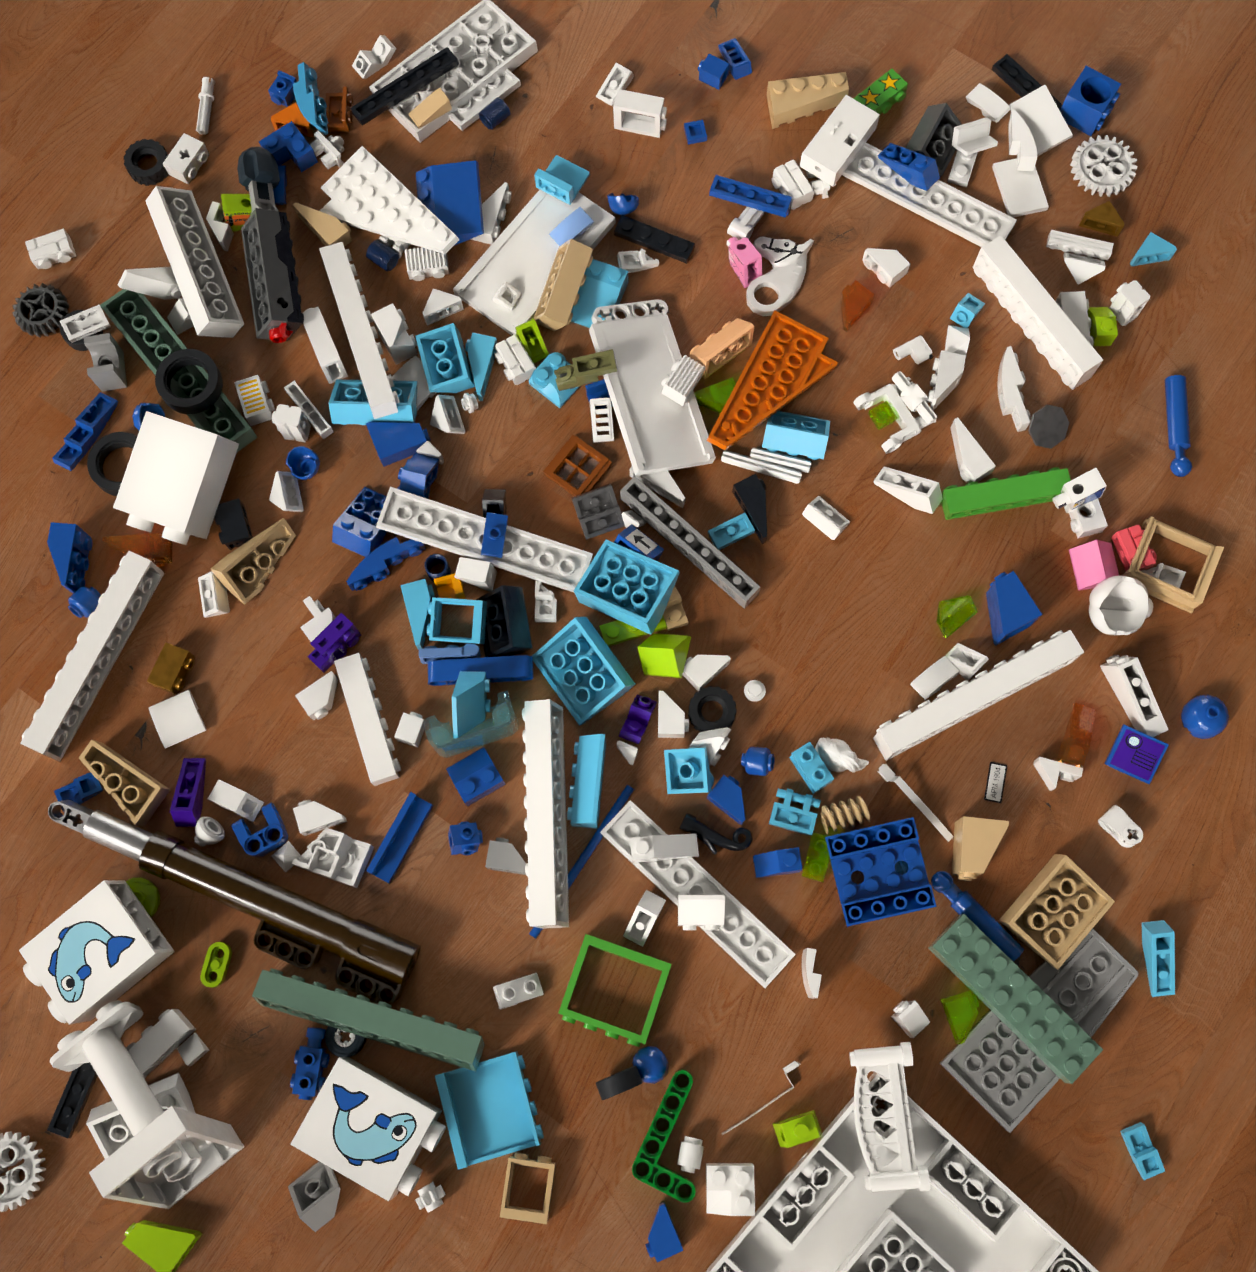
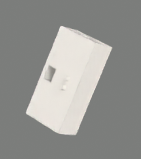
(839, 140)

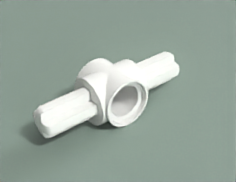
(914, 397)

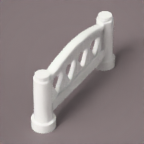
(903, 1170)

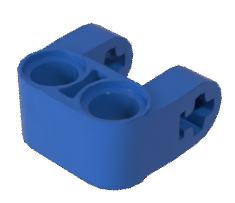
(263, 836)

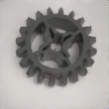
(39, 302)

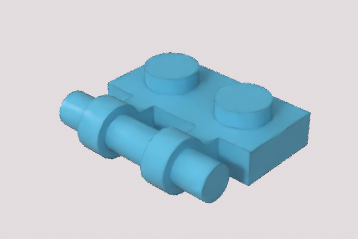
(794, 818)

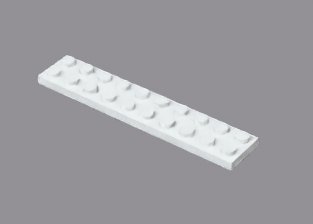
(939, 204)
(463, 535)
(741, 936)

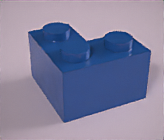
(289, 144)
(418, 475)

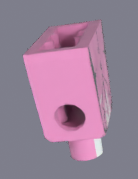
(744, 260)

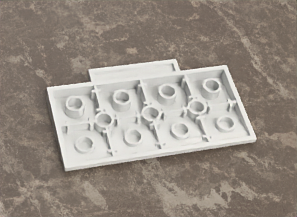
(487, 51)

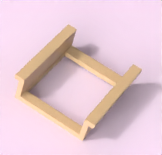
(1163, 590)

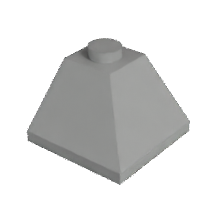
(316, 1195)

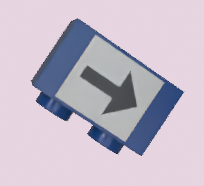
(637, 541)

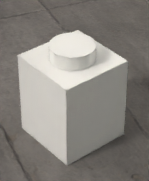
(410, 729)

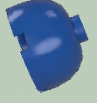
(1205, 716)

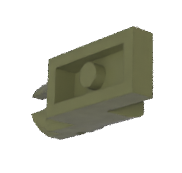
(585, 370)

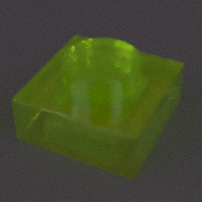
(882, 415)

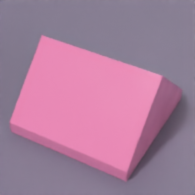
(1093, 563)

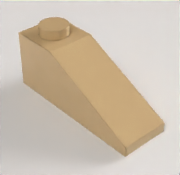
(323, 225)

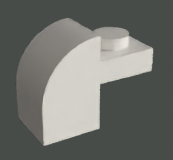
(320, 620)

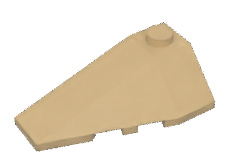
(251, 563)

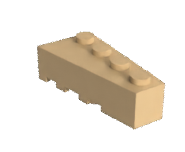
(804, 96)
(129, 785)

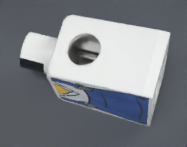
(1087, 489)

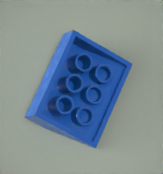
(453, 196)

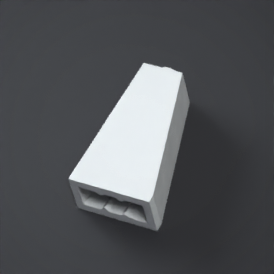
(323, 345)

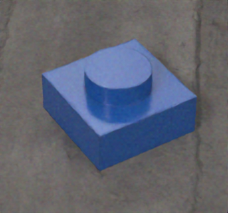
(695, 132)

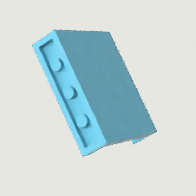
(489, 1110)

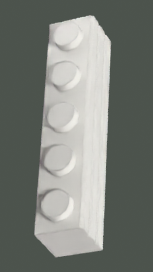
(1079, 245)
(309, 410)

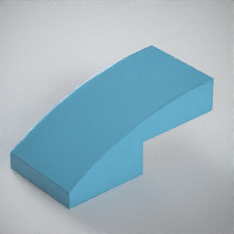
(1142, 1151)

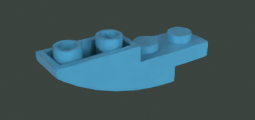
(306, 95)

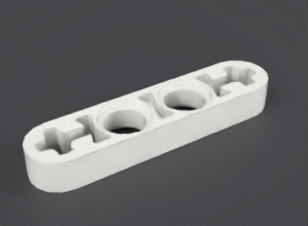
(628, 310)

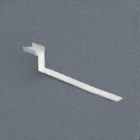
(888, 775)
(787, 1069)

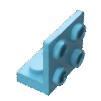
(561, 179)

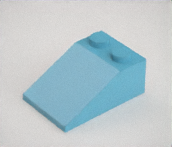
(602, 287)
(469, 701)

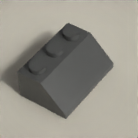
(935, 135)

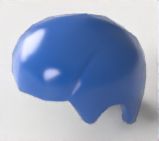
(623, 204)
(140, 410)
(303, 462)
(651, 1064)

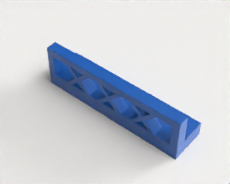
(750, 196)
(399, 838)

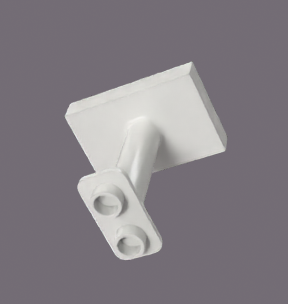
(169, 1148)

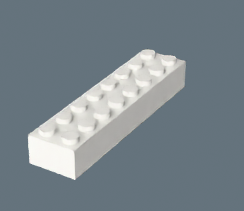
(194, 262)
(1036, 313)

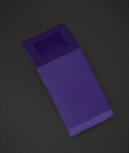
(638, 719)

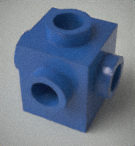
(464, 838)

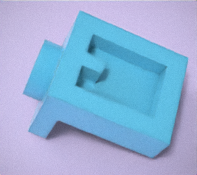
(967, 310)

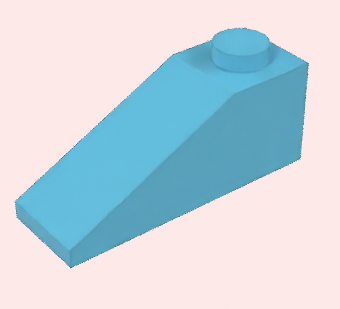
(481, 358)
(417, 598)
(1159, 956)

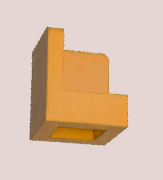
(449, 587)

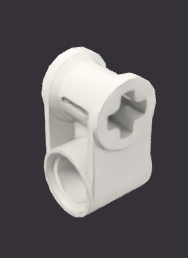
(1119, 826)

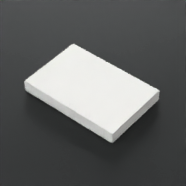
(1043, 119)
(1019, 189)

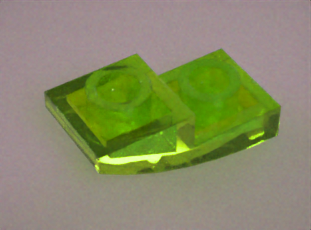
(816, 858)

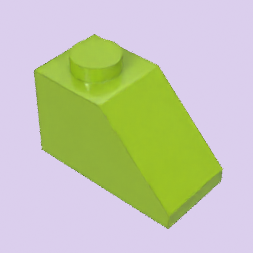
(1103, 326)

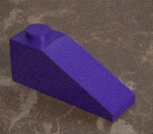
(189, 792)

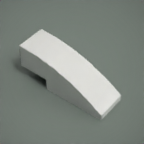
(1021, 143)

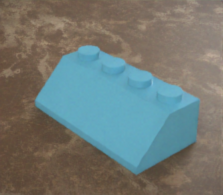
(350, 403)
(588, 781)

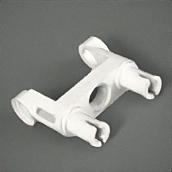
(909, 425)

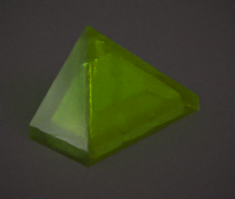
(954, 613)

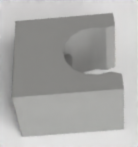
(108, 362)

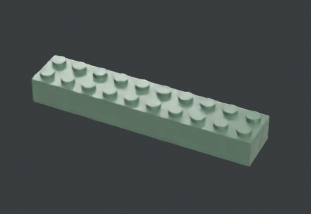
(154, 342)
(368, 1019)

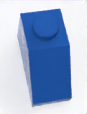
(728, 798)
(777, 862)
(663, 1236)

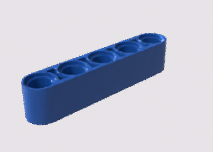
(496, 668)

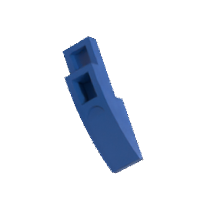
(375, 565)

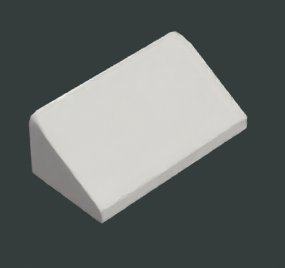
(825, 517)
(213, 596)

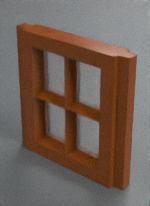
(577, 467)

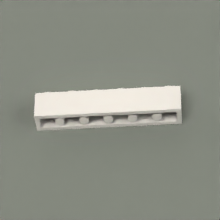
(367, 720)

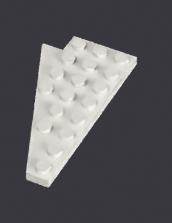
(376, 201)

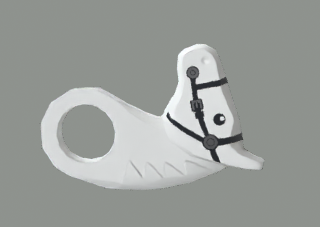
(787, 275)

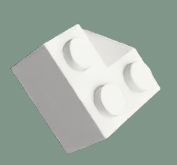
(392, 330)
(730, 1189)

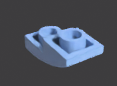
(571, 226)

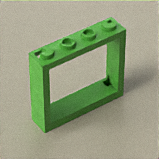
(593, 1024)

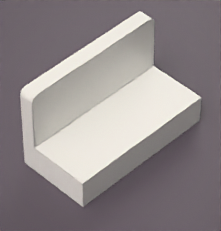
(973, 136)

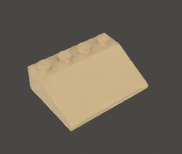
(1057, 910)

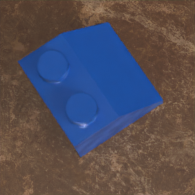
(475, 776)

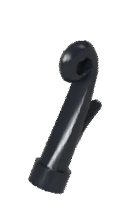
(711, 837)

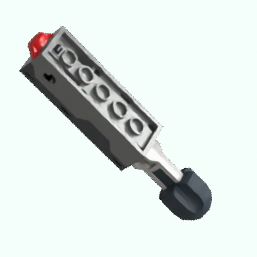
(268, 251)

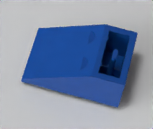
(357, 524)
(70, 552)

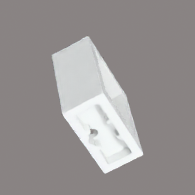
(639, 104)
(94, 322)

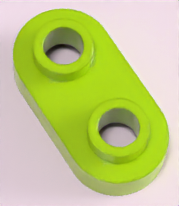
(215, 964)

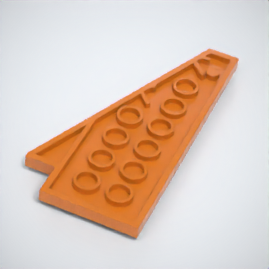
(777, 372)

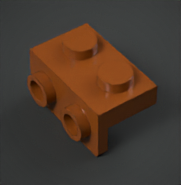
(339, 111)

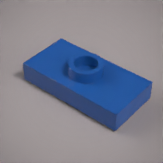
(494, 535)

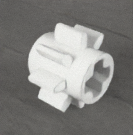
(430, 1197)

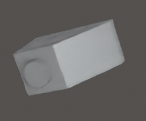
(504, 857)

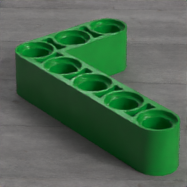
(661, 1137)

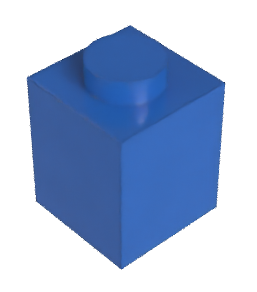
(713, 71)

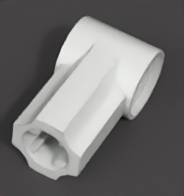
(744, 225)

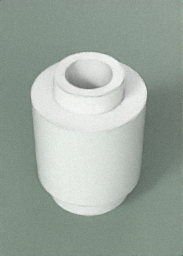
(690, 1154)

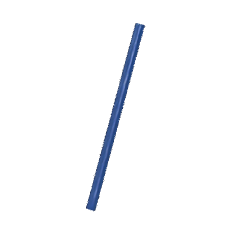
(592, 844)

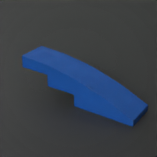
(87, 429)

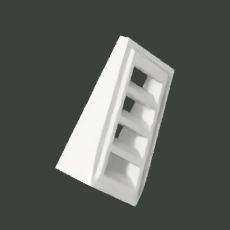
(599, 402)

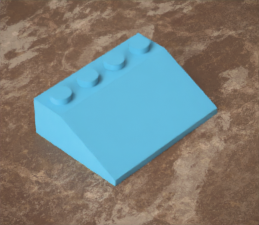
(627, 586)
(582, 670)

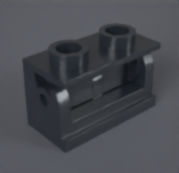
(233, 523)

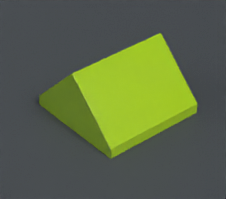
(664, 655)

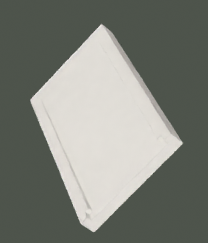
(525, 257)
(654, 427)

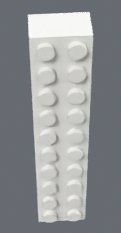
(92, 656)
(977, 695)
(545, 815)

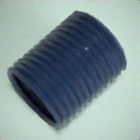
(494, 113)
(382, 255)
(435, 559)

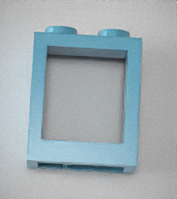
(479, 620)

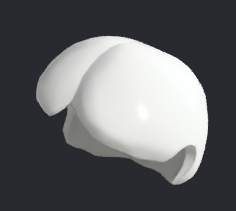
(1119, 605)

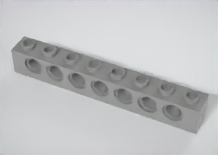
(689, 542)

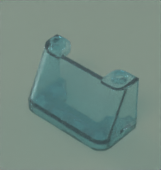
(501, 725)

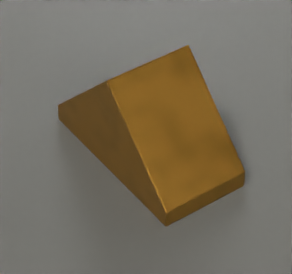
(1103, 219)

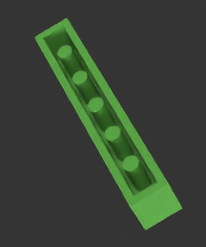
(1003, 494)

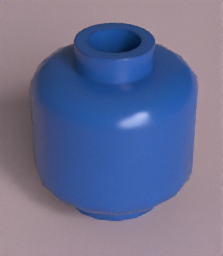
(83, 601)
(758, 761)

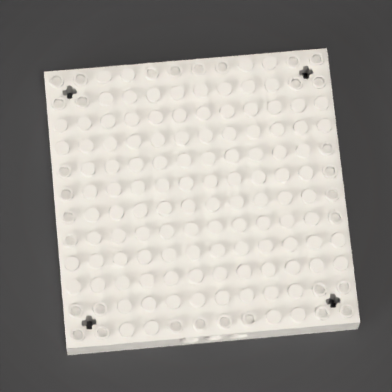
(830, 1223)

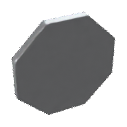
(1048, 426)

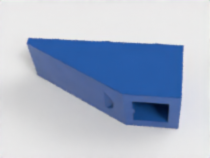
(912, 166)

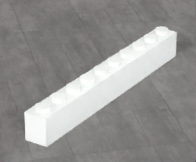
(358, 330)

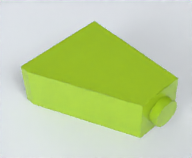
(160, 1244)

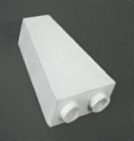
(1134, 694)

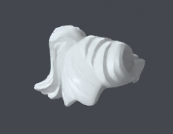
(838, 755)

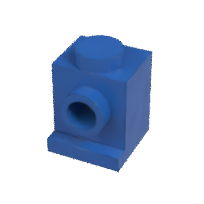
(282, 89)

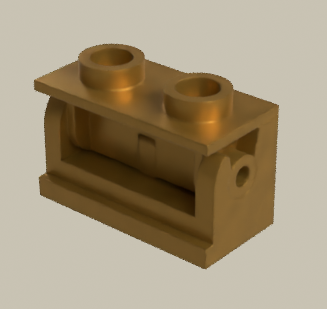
(171, 668)

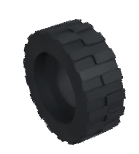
(139, 150)
(711, 694)

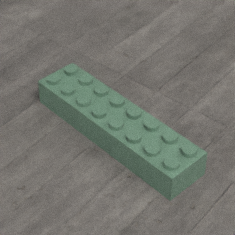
(1015, 999)

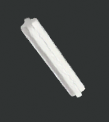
(761, 466)

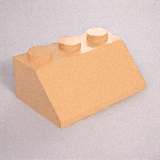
(723, 346)

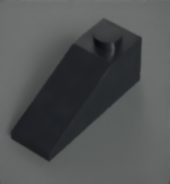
(752, 499)

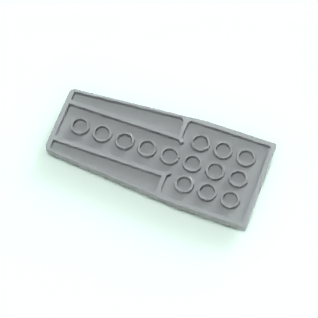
(1002, 1068)

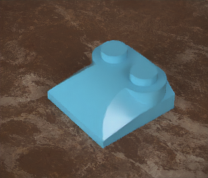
(544, 379)
(688, 771)

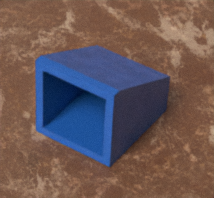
(1009, 607)

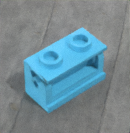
(811, 768)

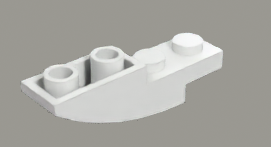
(1009, 384)

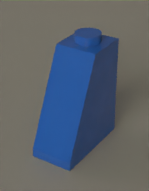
(396, 440)

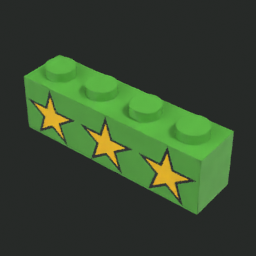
(884, 92)

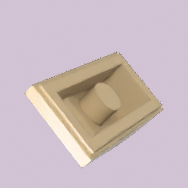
(431, 108)

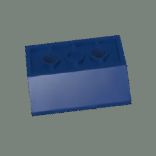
(874, 854)

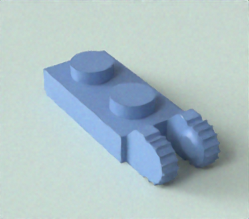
(432, 653)

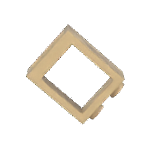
(521, 1213)

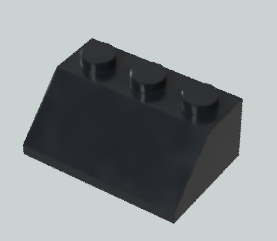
(506, 622)

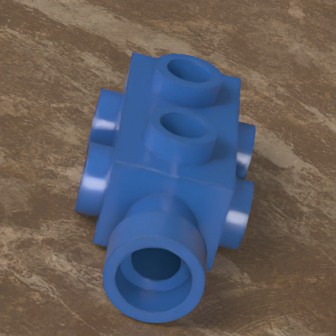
(313, 1071)

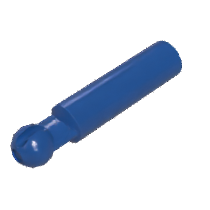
(1178, 423)
(965, 904)

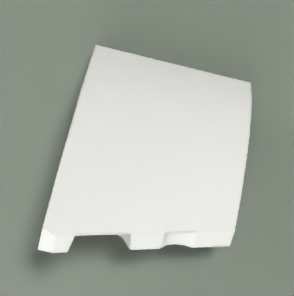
(336, 857)

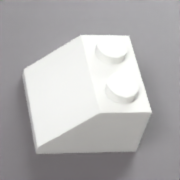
(701, 911)

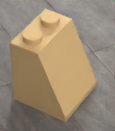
(975, 845)

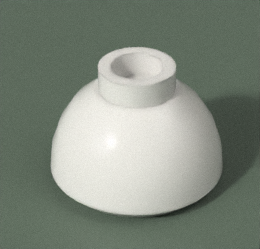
(208, 831)

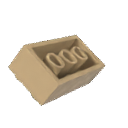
(563, 285)

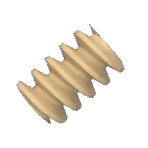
(844, 813)

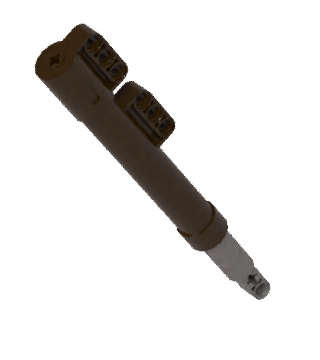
(283, 914)

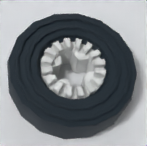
(345, 1048)

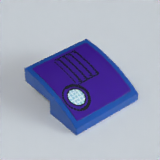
(1136, 754)

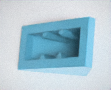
(1153, 250)

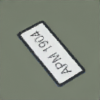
(995, 782)

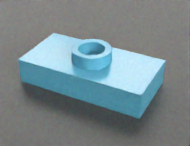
(731, 531)

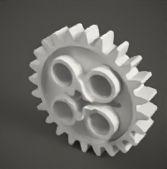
(1103, 166)
(14, 1189)

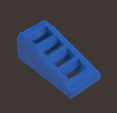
(738, 61)

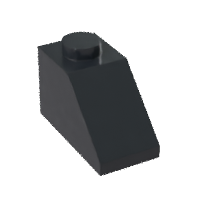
(494, 501)

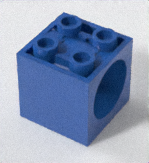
(1090, 87)

